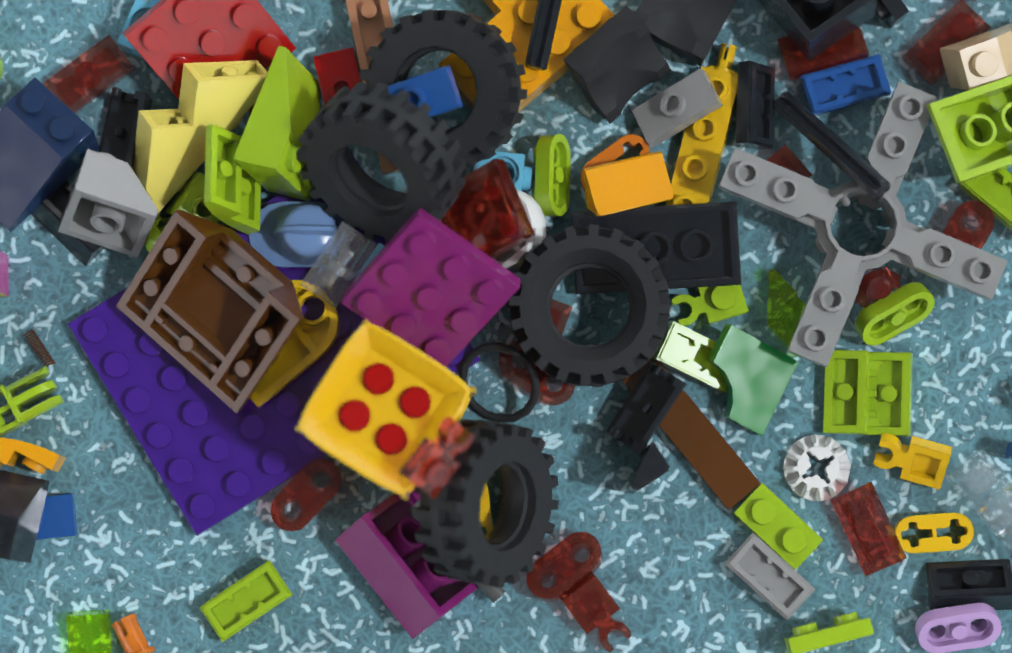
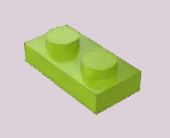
(778, 526)
(845, 628)

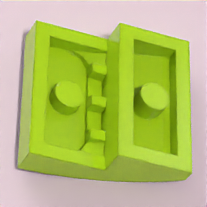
(229, 189)
(868, 393)

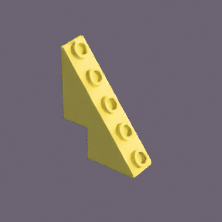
(174, 140)

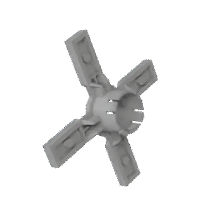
(904, 242)

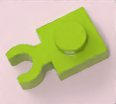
(715, 302)

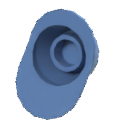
(294, 232)

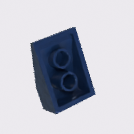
(38, 150)

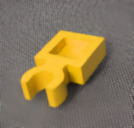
(921, 461)

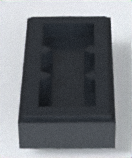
(755, 105)

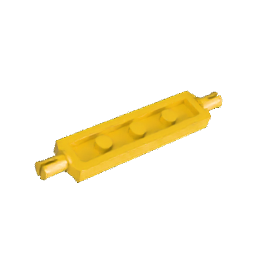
(706, 139)

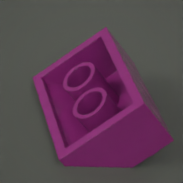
(392, 562)

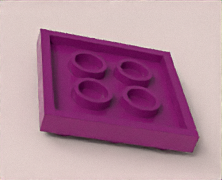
(431, 288)

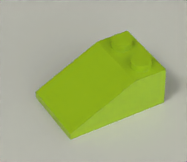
(276, 123)
(976, 129)

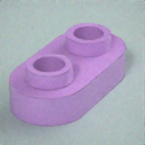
(957, 629)

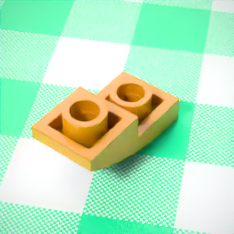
(35, 456)

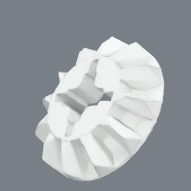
(813, 487)

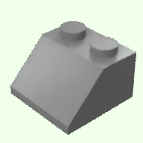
(108, 205)

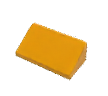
(627, 184)

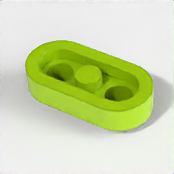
(552, 174)
(894, 313)

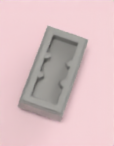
(677, 107)
(769, 576)

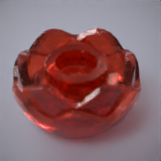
(877, 285)

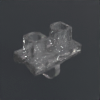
(339, 264)

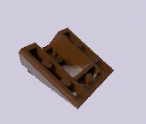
(213, 305)

